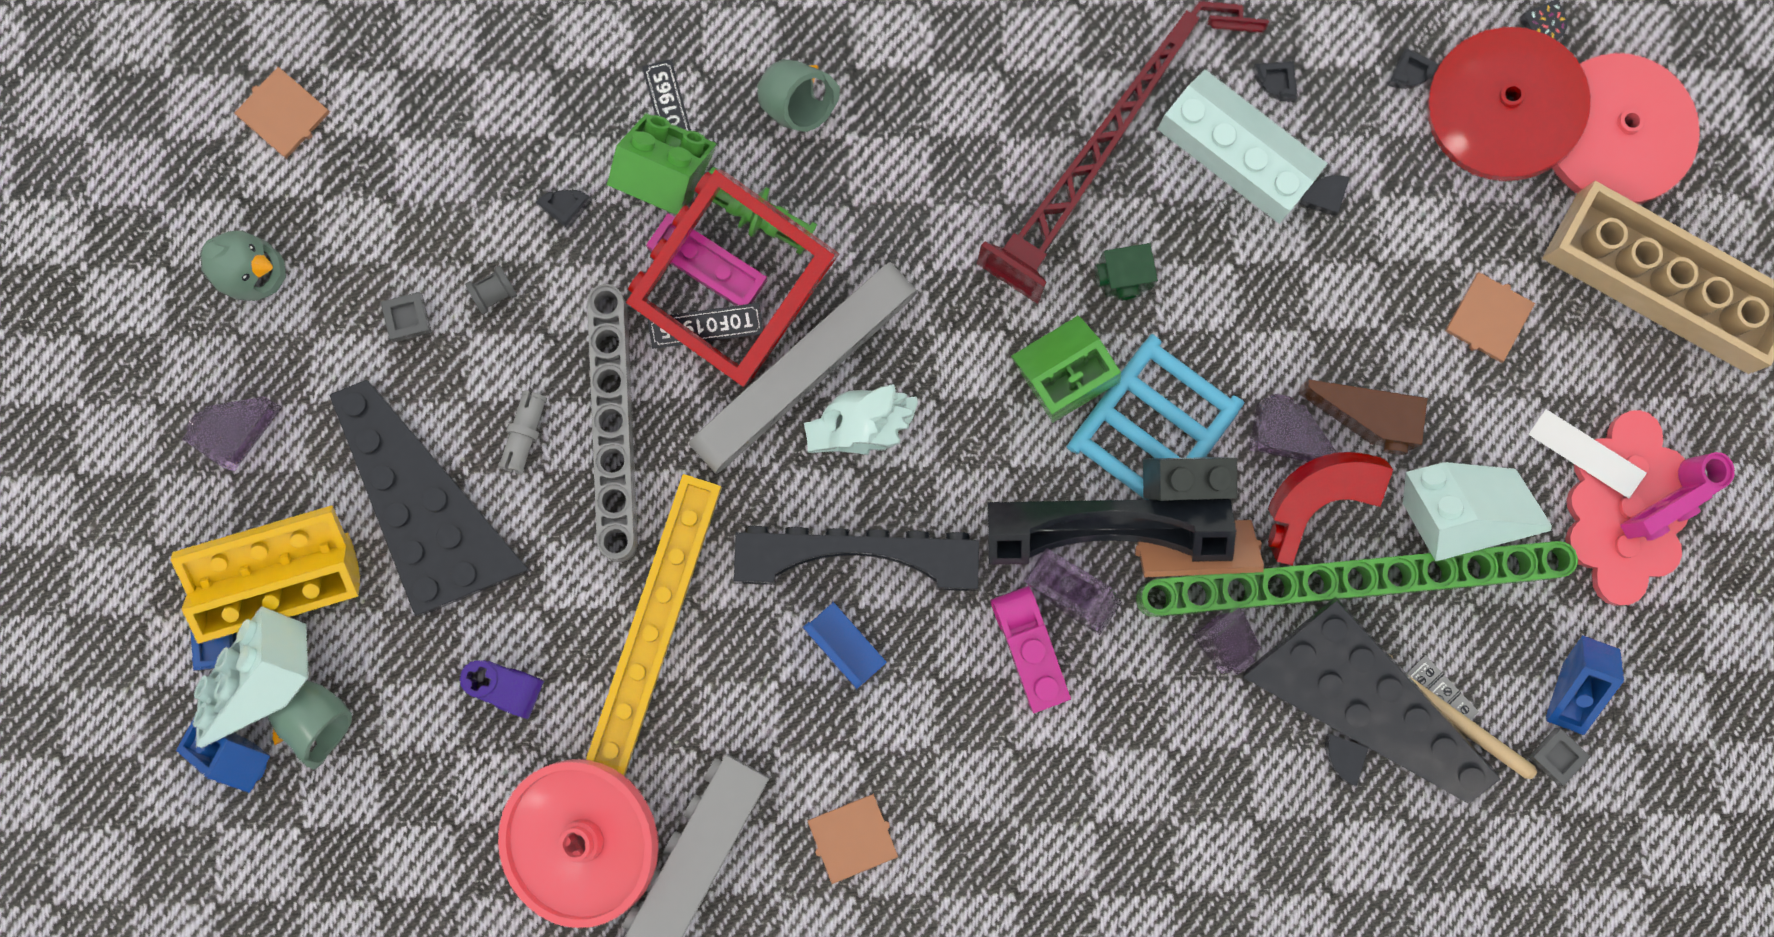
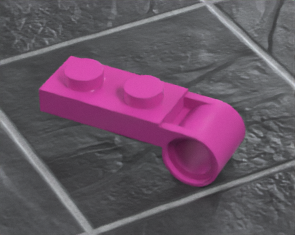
(1684, 502)
(1030, 649)

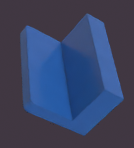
(844, 645)

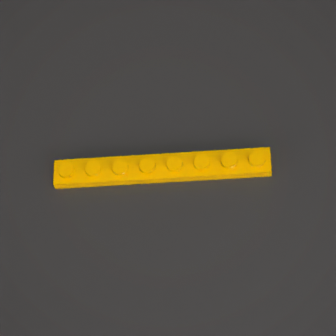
(654, 623)

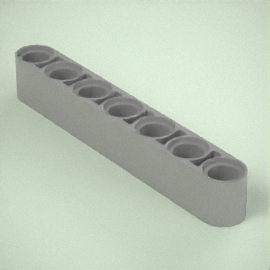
(802, 367)
(602, 406)

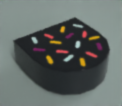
(1546, 19)

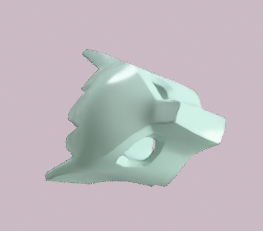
(861, 421)

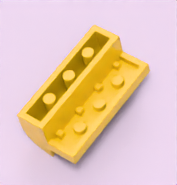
(277, 566)

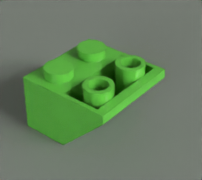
(660, 163)
(1067, 368)

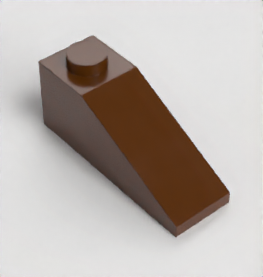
(1373, 414)

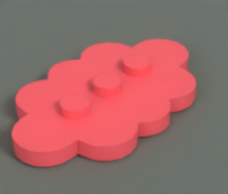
(1619, 563)

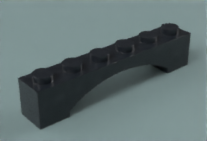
(1193, 527)
(765, 555)

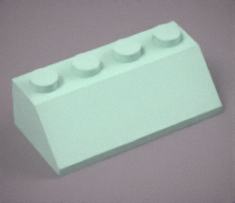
(1241, 146)

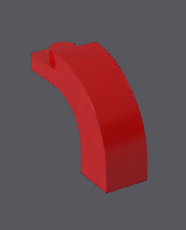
(1318, 483)

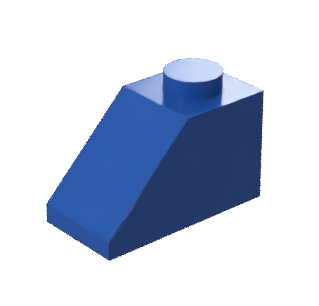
(1585, 685)
(227, 761)

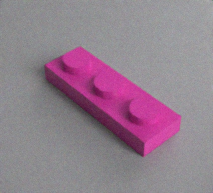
(712, 266)

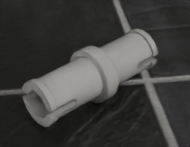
(522, 432)

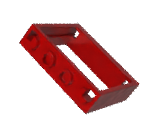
(784, 316)

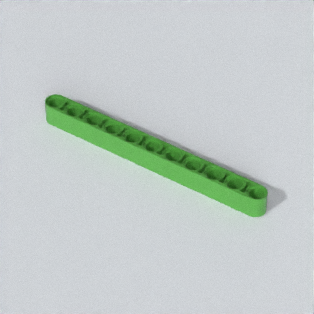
(1374, 571)

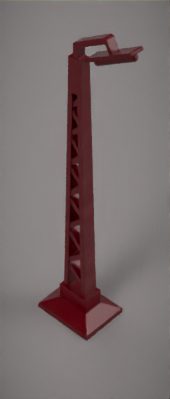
(1019, 260)

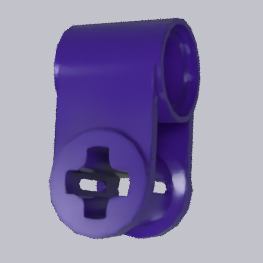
(508, 689)

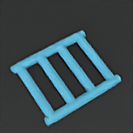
(1129, 381)

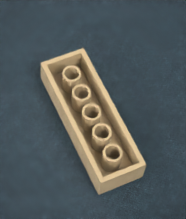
(1667, 276)

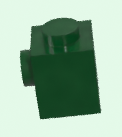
(1126, 271)

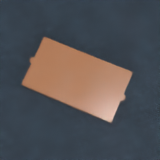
(1163, 561)

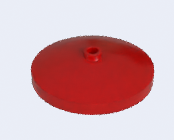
(1502, 136)

